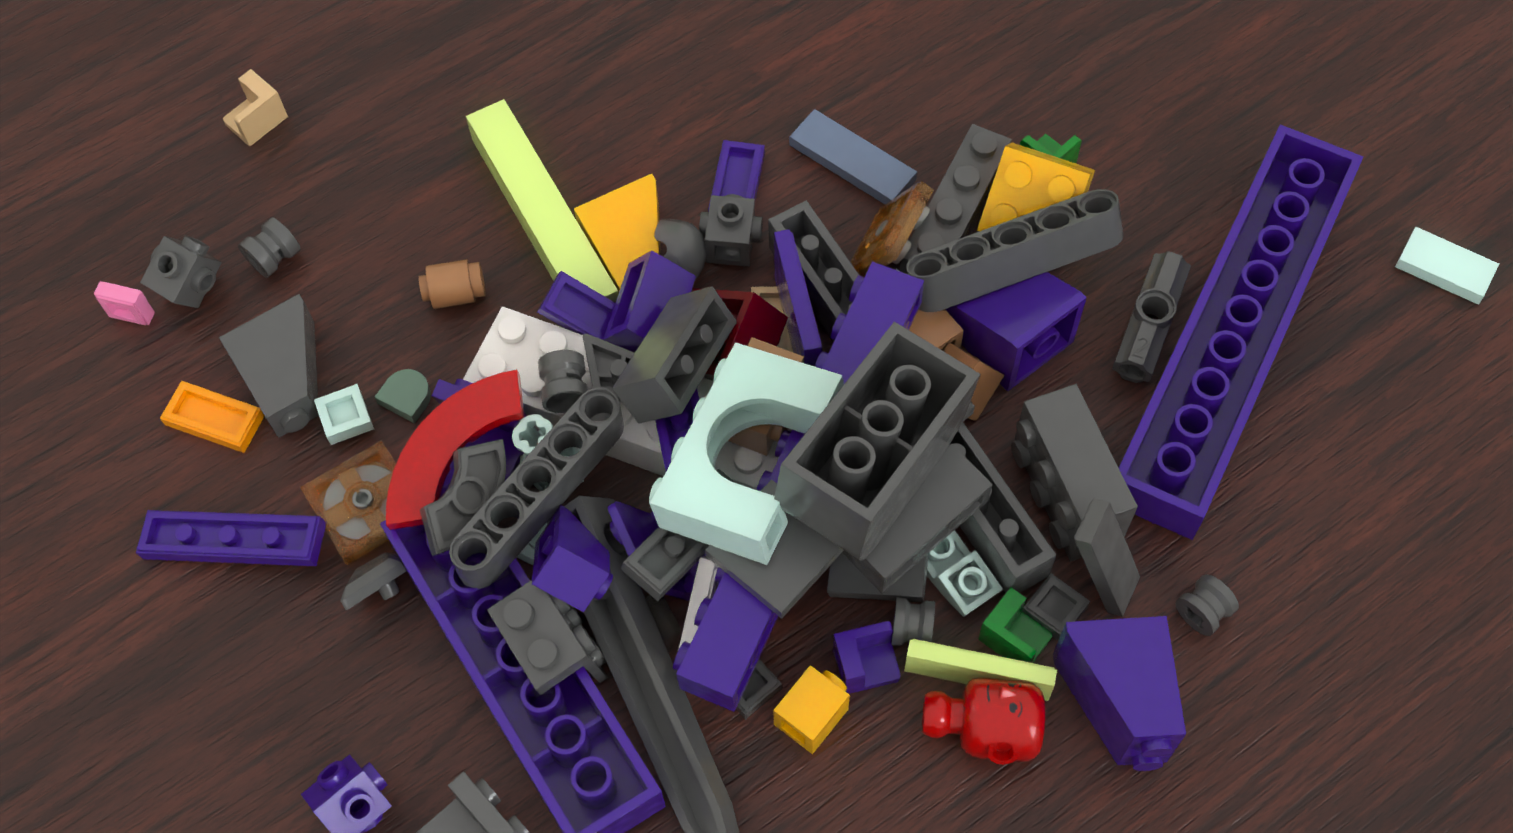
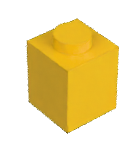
(812, 708)

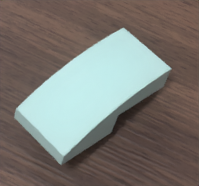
(961, 575)

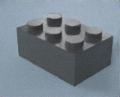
(1068, 464)

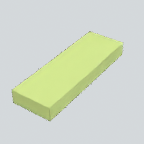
(964, 665)

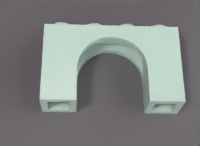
(746, 392)

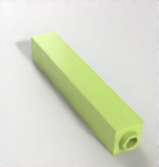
(536, 198)

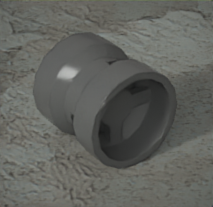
(269, 247)
(563, 379)

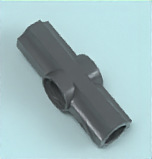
(1144, 335)

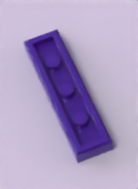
(231, 538)

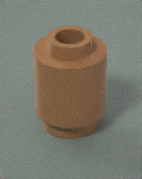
(452, 283)

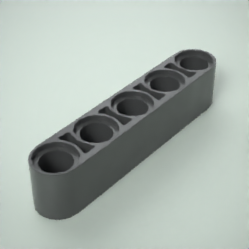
(1018, 249)
(536, 508)

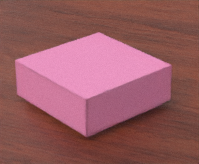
(124, 303)

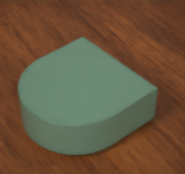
(405, 394)

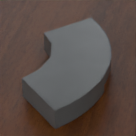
(476, 477)

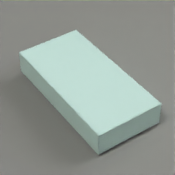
(1447, 265)

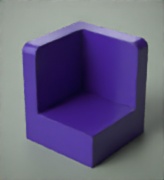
(866, 657)

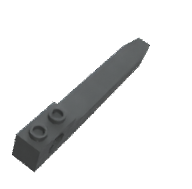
(651, 688)

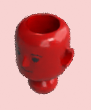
(993, 718)

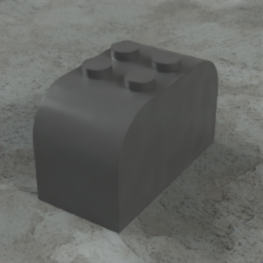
(876, 441)

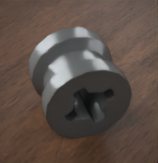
(1207, 605)
(913, 621)

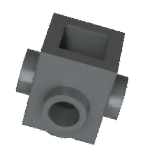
(730, 229)
(181, 270)

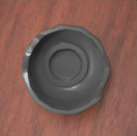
(683, 243)

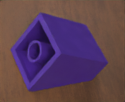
(1020, 325)
(1125, 686)

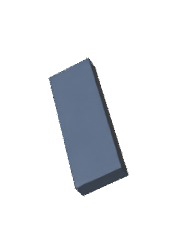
(852, 157)

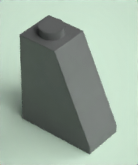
(279, 363)

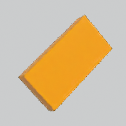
(212, 416)

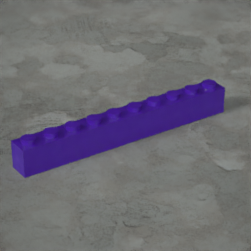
(734, 621)

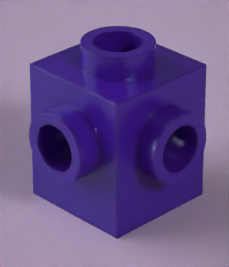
(348, 797)

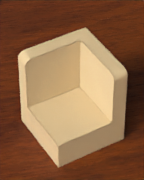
(258, 113)

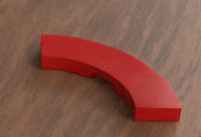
(450, 426)

